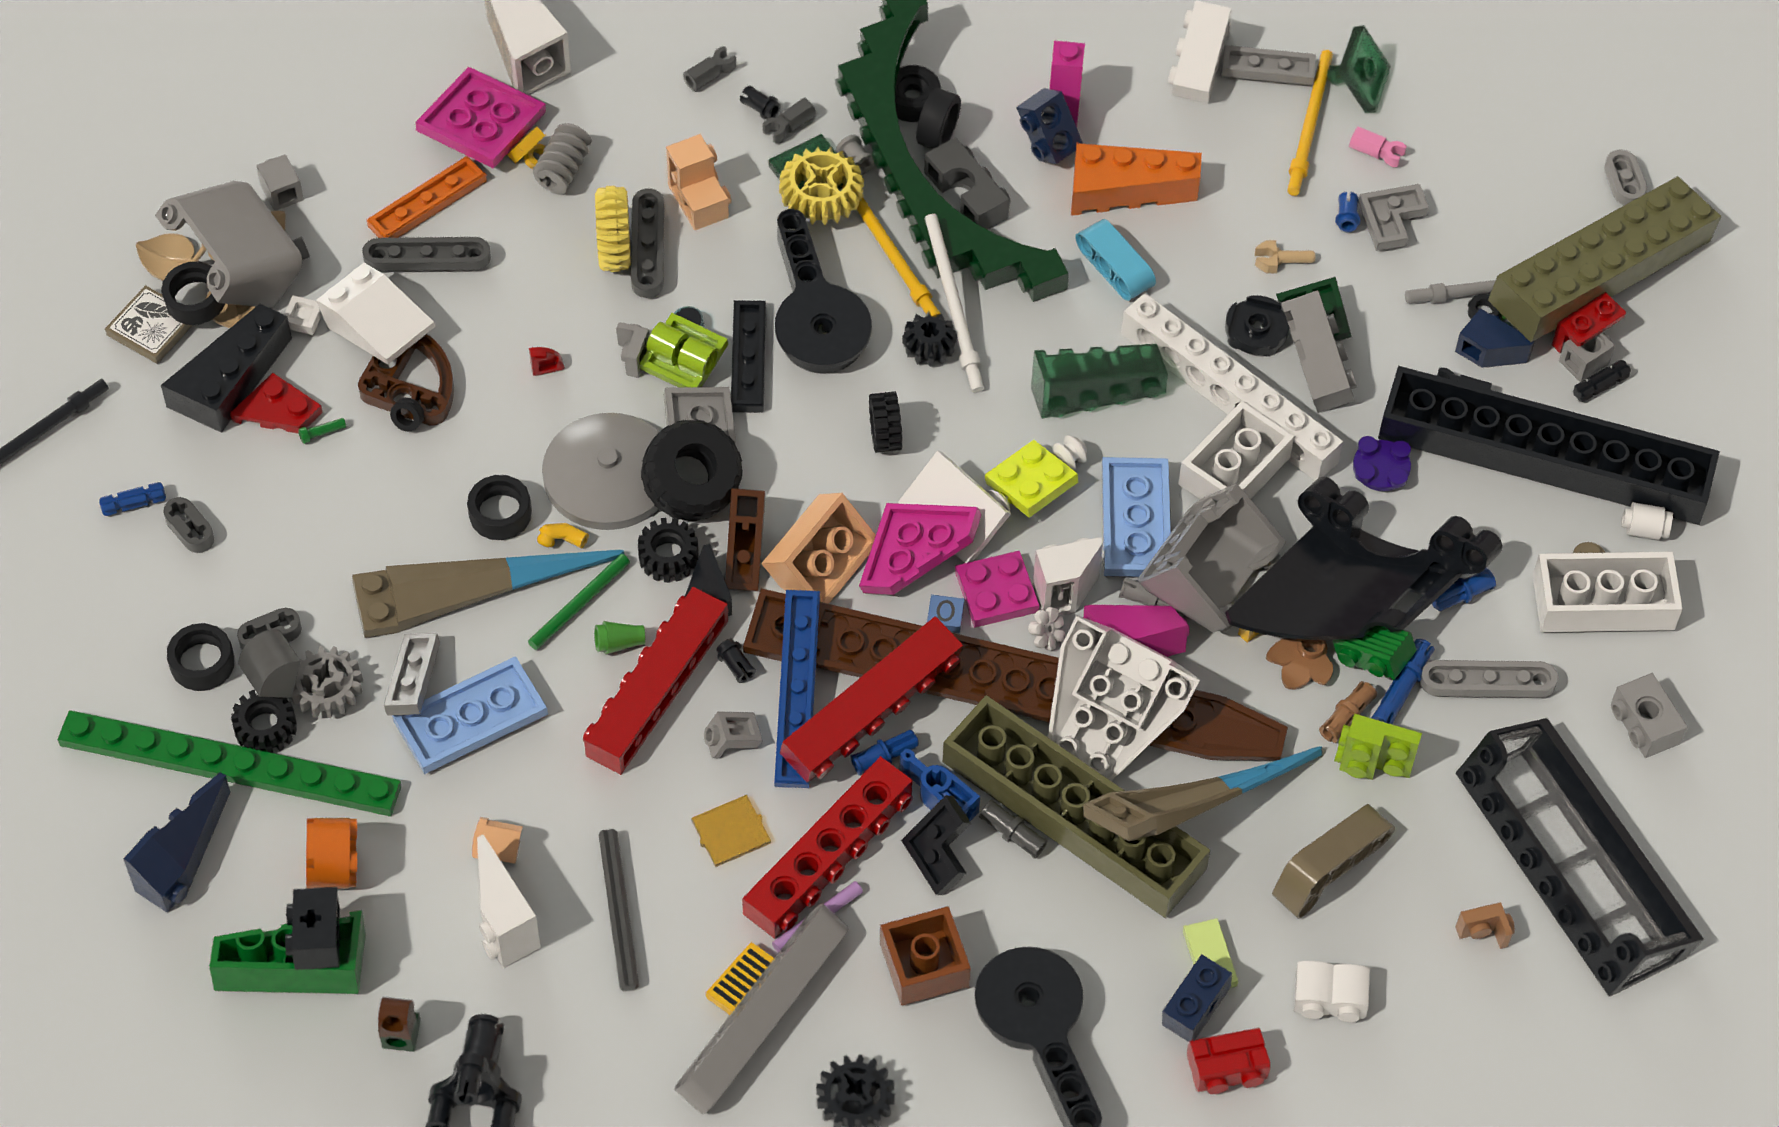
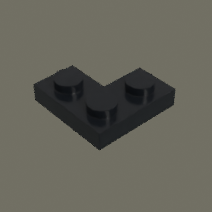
(930, 843)

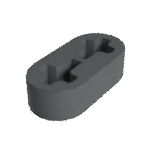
(195, 521)
(271, 621)

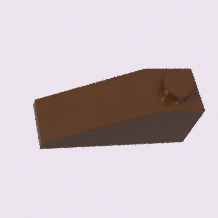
(745, 539)

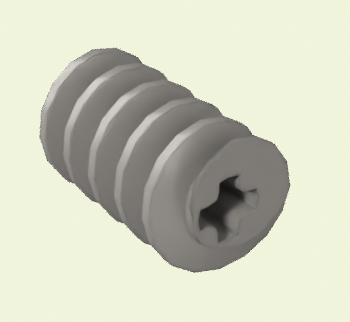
(562, 158)

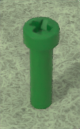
(307, 434)

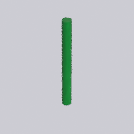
(578, 602)

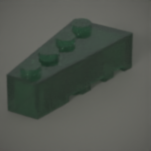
(1096, 378)

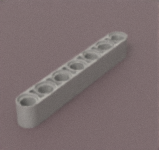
(761, 1009)

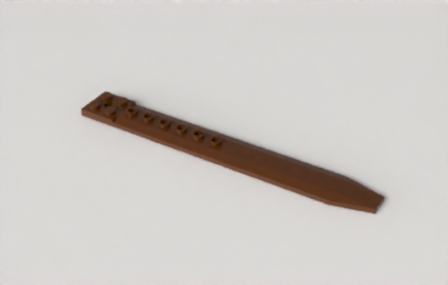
(1011, 676)

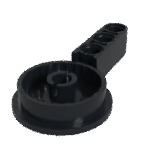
(816, 304)
(1039, 1027)

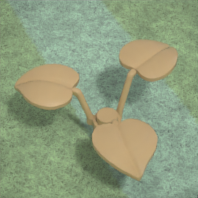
(170, 250)

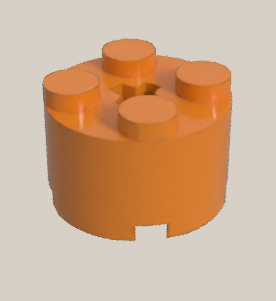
(331, 852)

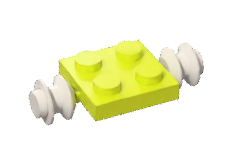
(1035, 475)

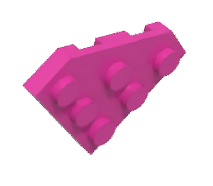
(915, 541)

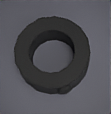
(1480, 300)
(401, 422)

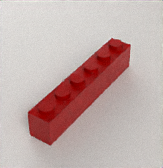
(655, 680)
(872, 699)

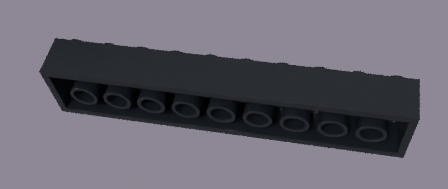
(1548, 444)

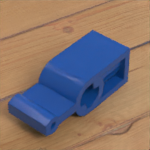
(937, 782)

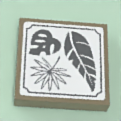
(147, 326)

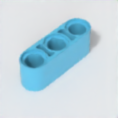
(1115, 259)

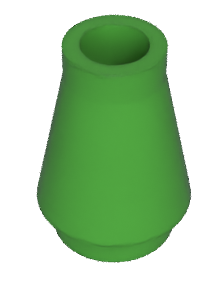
(614, 637)

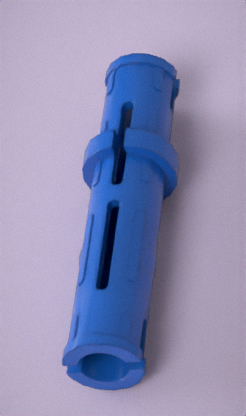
(1403, 683)

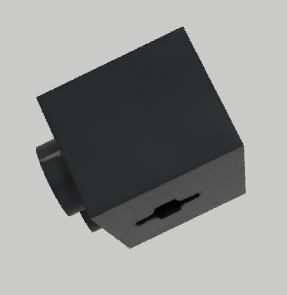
(314, 928)

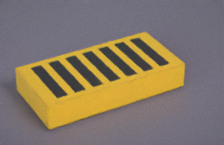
(739, 978)

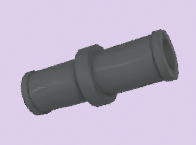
(1013, 829)

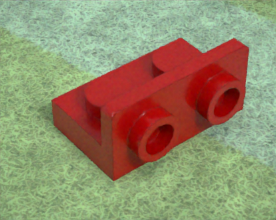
(1588, 322)

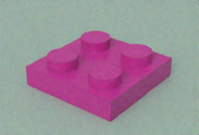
(997, 589)

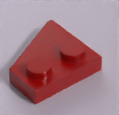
(277, 406)

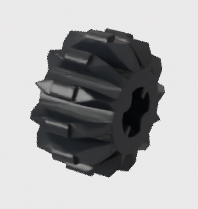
(929, 338)

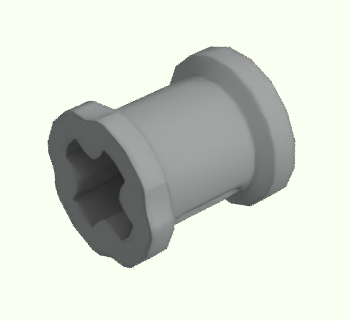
(852, 148)

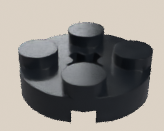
(1252, 340)

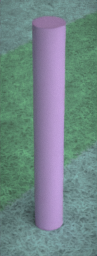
(834, 904)

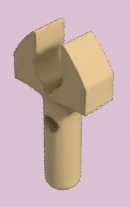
(1277, 256)

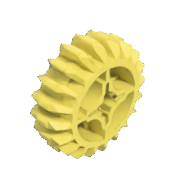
(820, 195)
(612, 228)

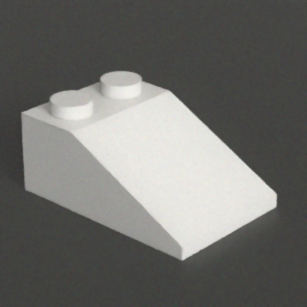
(374, 314)
(507, 918)

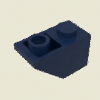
(1492, 342)

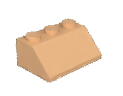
(821, 548)

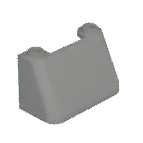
(243, 237)
(1212, 556)

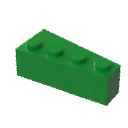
(259, 962)

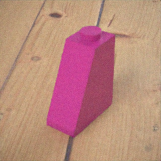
(1067, 73)
(1152, 626)

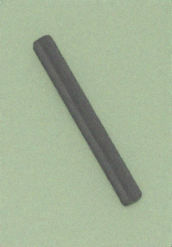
(618, 910)

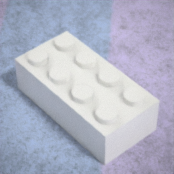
(1607, 591)

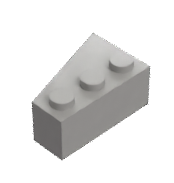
(1319, 352)

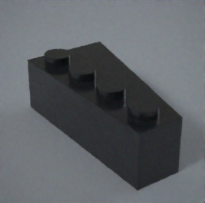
(228, 368)

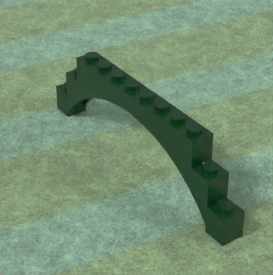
(870, 90)

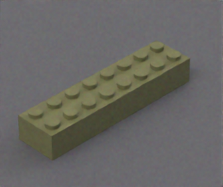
(1604, 257)
(1049, 792)

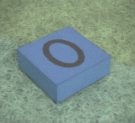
(947, 610)

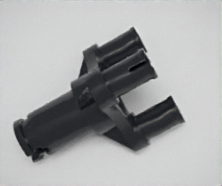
(476, 1078)

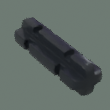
(1601, 380)

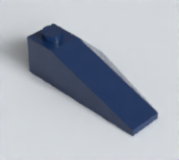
(169, 857)

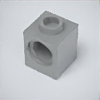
(1588, 358)

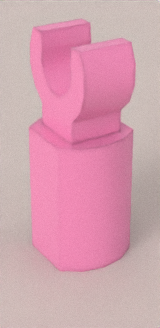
(1377, 146)

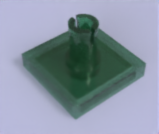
(1362, 69)

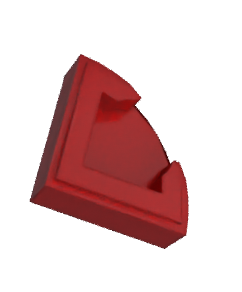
(545, 360)

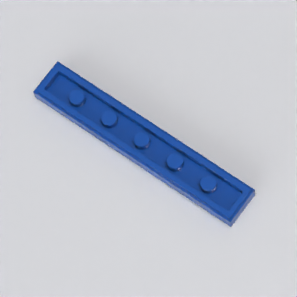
(797, 676)

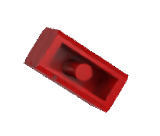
(1228, 1061)

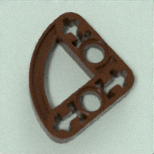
(390, 384)

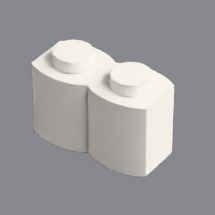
(1331, 990)

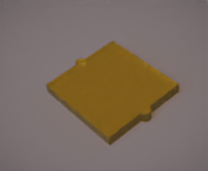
(731, 830)

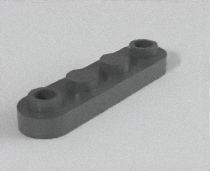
(647, 243)
(427, 253)

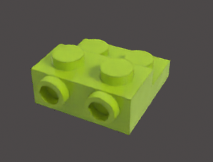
(1376, 745)

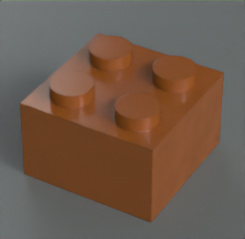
(925, 955)

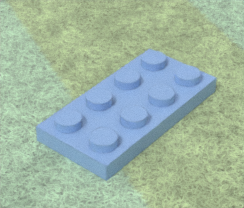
(1134, 512)
(471, 715)

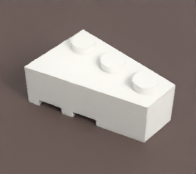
(1200, 51)

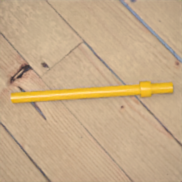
(1299, 165)
(918, 292)

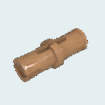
(1345, 709)

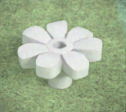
(1047, 628)

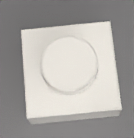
(303, 315)

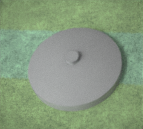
(596, 471)

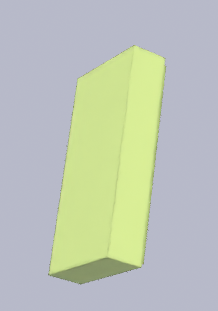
(1208, 940)

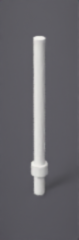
(969, 358)

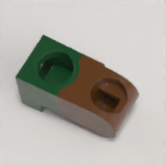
(398, 1021)

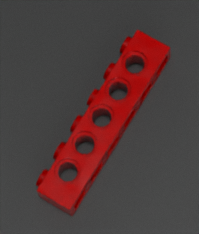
(879, 782)

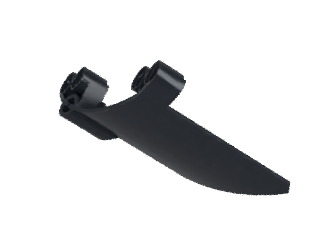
(1347, 581)

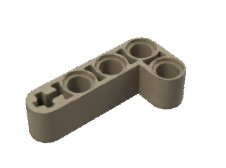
(1330, 858)

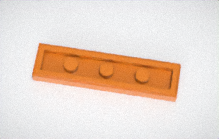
(427, 199)

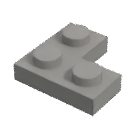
(1386, 210)

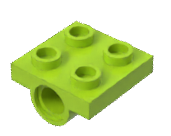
(682, 352)

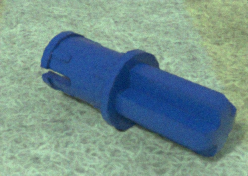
(1465, 589)
(888, 750)

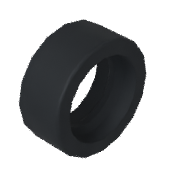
(938, 118)
(177, 279)
(494, 486)
(200, 679)

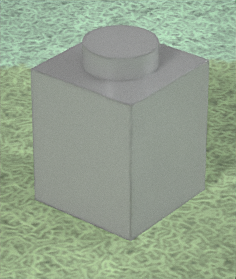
(279, 182)

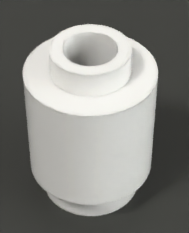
(1647, 521)

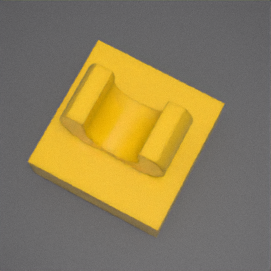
(526, 148)

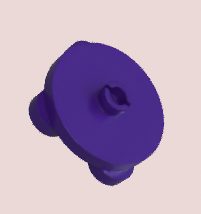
(1382, 463)

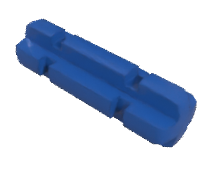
(132, 498)

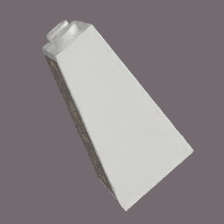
(529, 42)

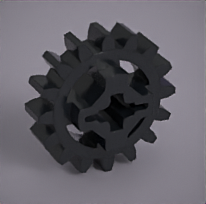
(858, 1079)

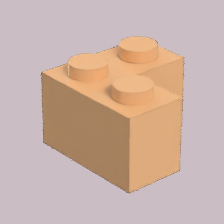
(696, 182)

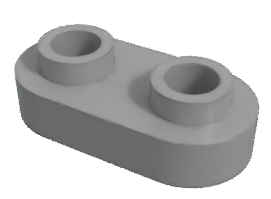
(1629, 182)

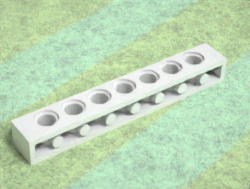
(1228, 382)

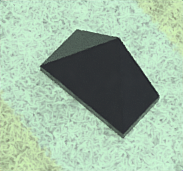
(709, 577)

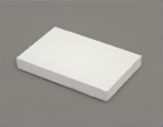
(948, 485)

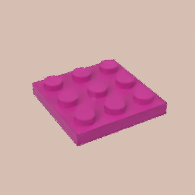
(480, 117)

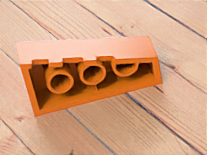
(1132, 177)

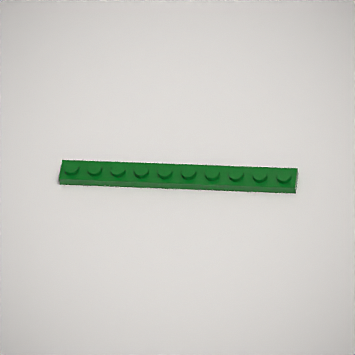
(238, 763)

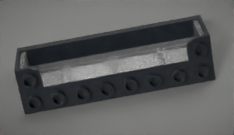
(1577, 855)

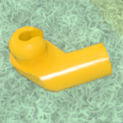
(562, 531)

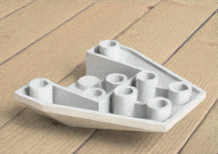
(1113, 696)

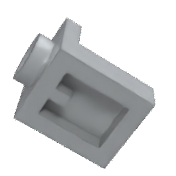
(634, 343)
(732, 731)

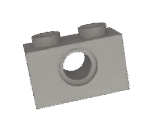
(1648, 698)

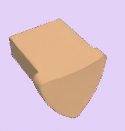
(501, 836)

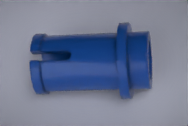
(1348, 216)

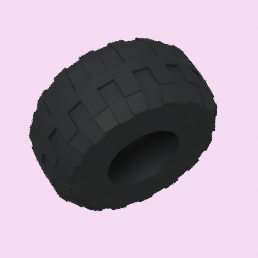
(705, 444)

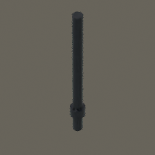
(76, 403)

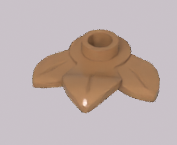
(1300, 664)

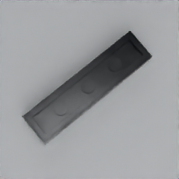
(748, 356)

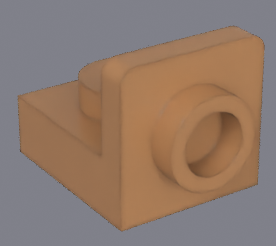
(1485, 919)

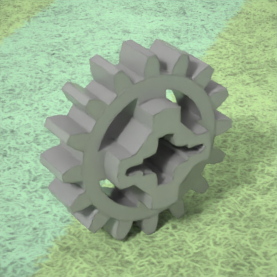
(329, 686)

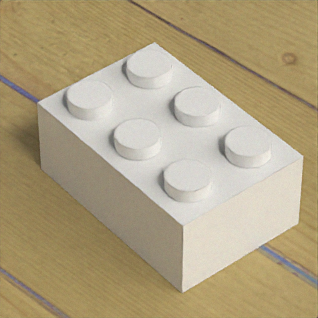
(1239, 450)

